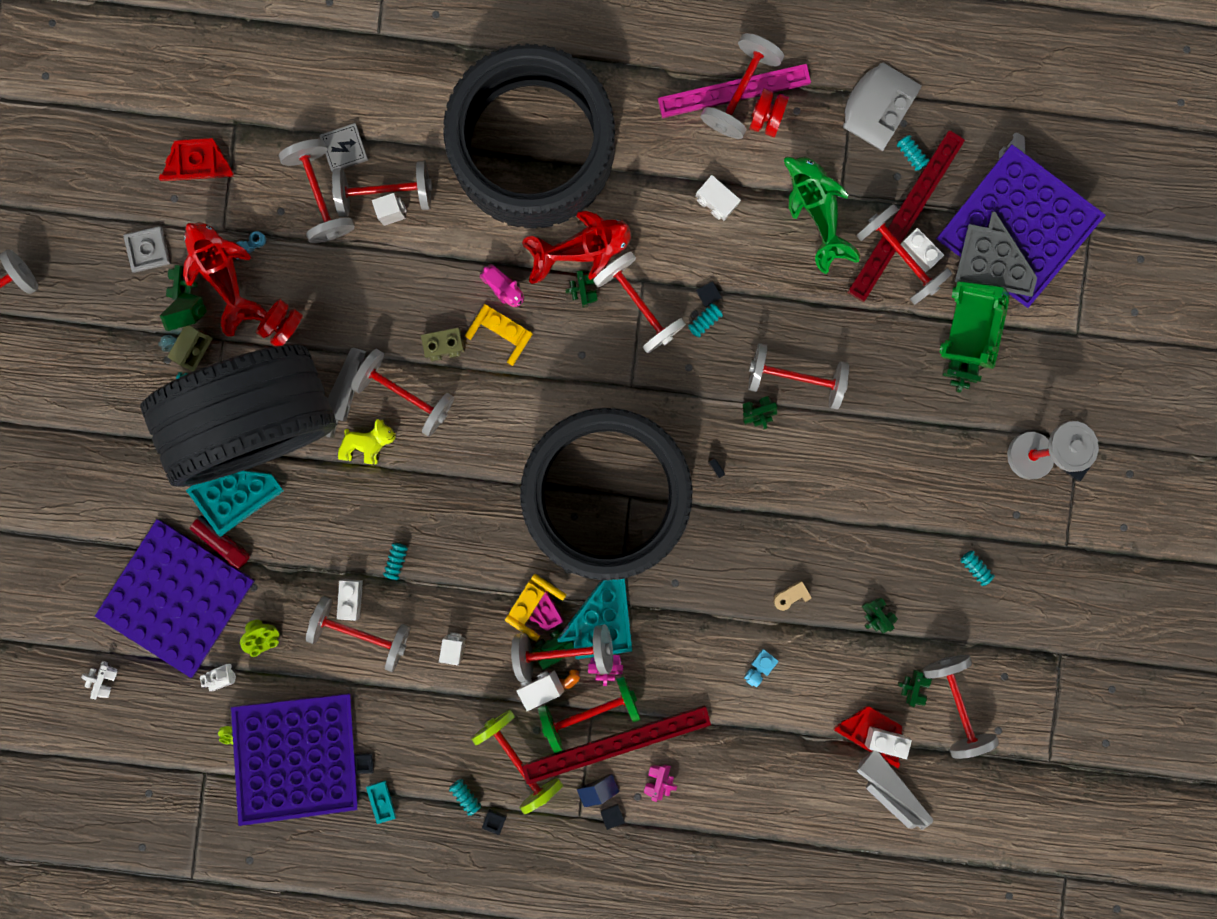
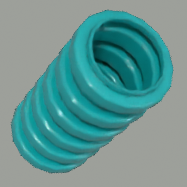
(912, 152)
(705, 320)
(395, 561)
(977, 568)
(465, 797)

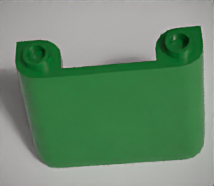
(976, 324)

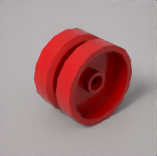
(768, 112)
(279, 323)

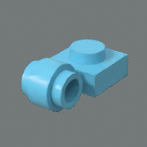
(251, 244)
(764, 664)

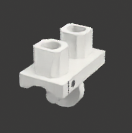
(218, 678)
(99, 689)

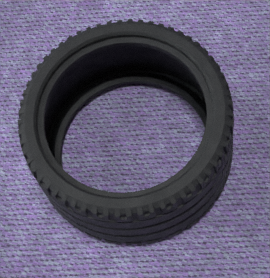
(518, 68)
(237, 414)
(599, 566)

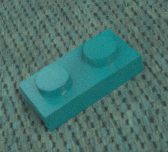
(381, 802)

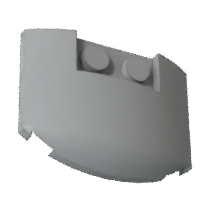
(879, 104)

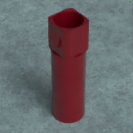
(223, 545)

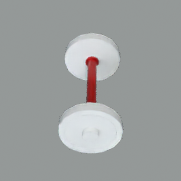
(615, 269)

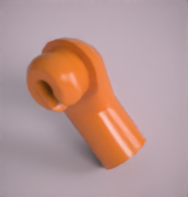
(570, 680)

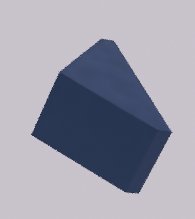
(598, 791)

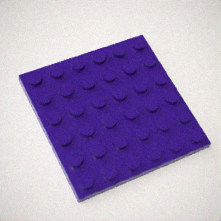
(1037, 211)
(174, 598)
(293, 759)

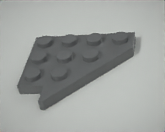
(994, 259)

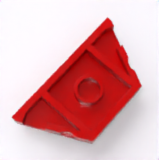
(195, 161)
(857, 726)

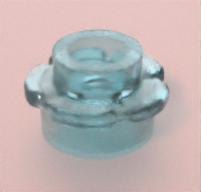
(167, 343)

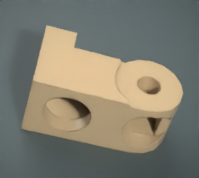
(791, 594)

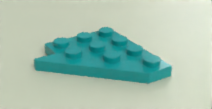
(233, 498)
(604, 606)

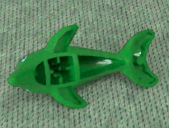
(818, 196)

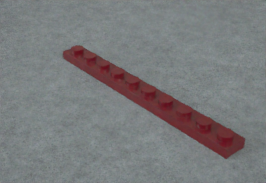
(906, 215)
(615, 744)

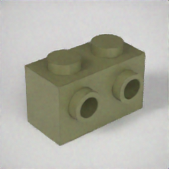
(442, 344)
(189, 347)

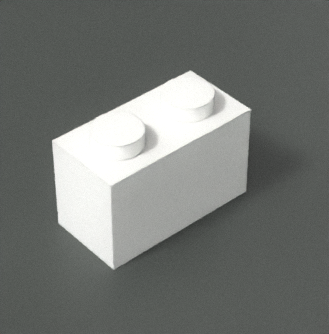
(717, 198)
(389, 209)
(922, 250)
(349, 599)
(452, 649)
(540, 690)
(888, 742)

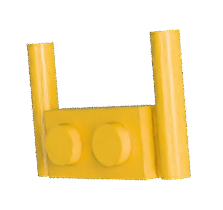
(503, 327)
(528, 602)

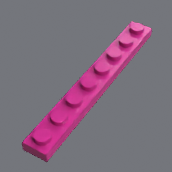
(723, 93)

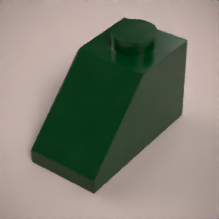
(183, 312)

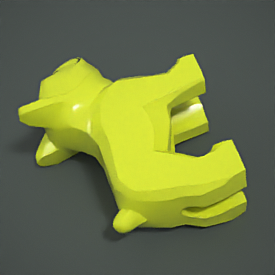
(368, 443)

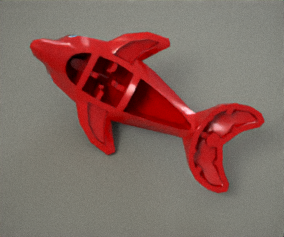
(593, 244)
(214, 260)

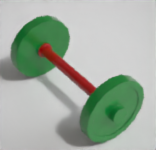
(550, 728)

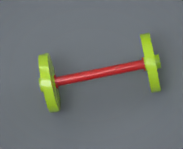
(541, 794)

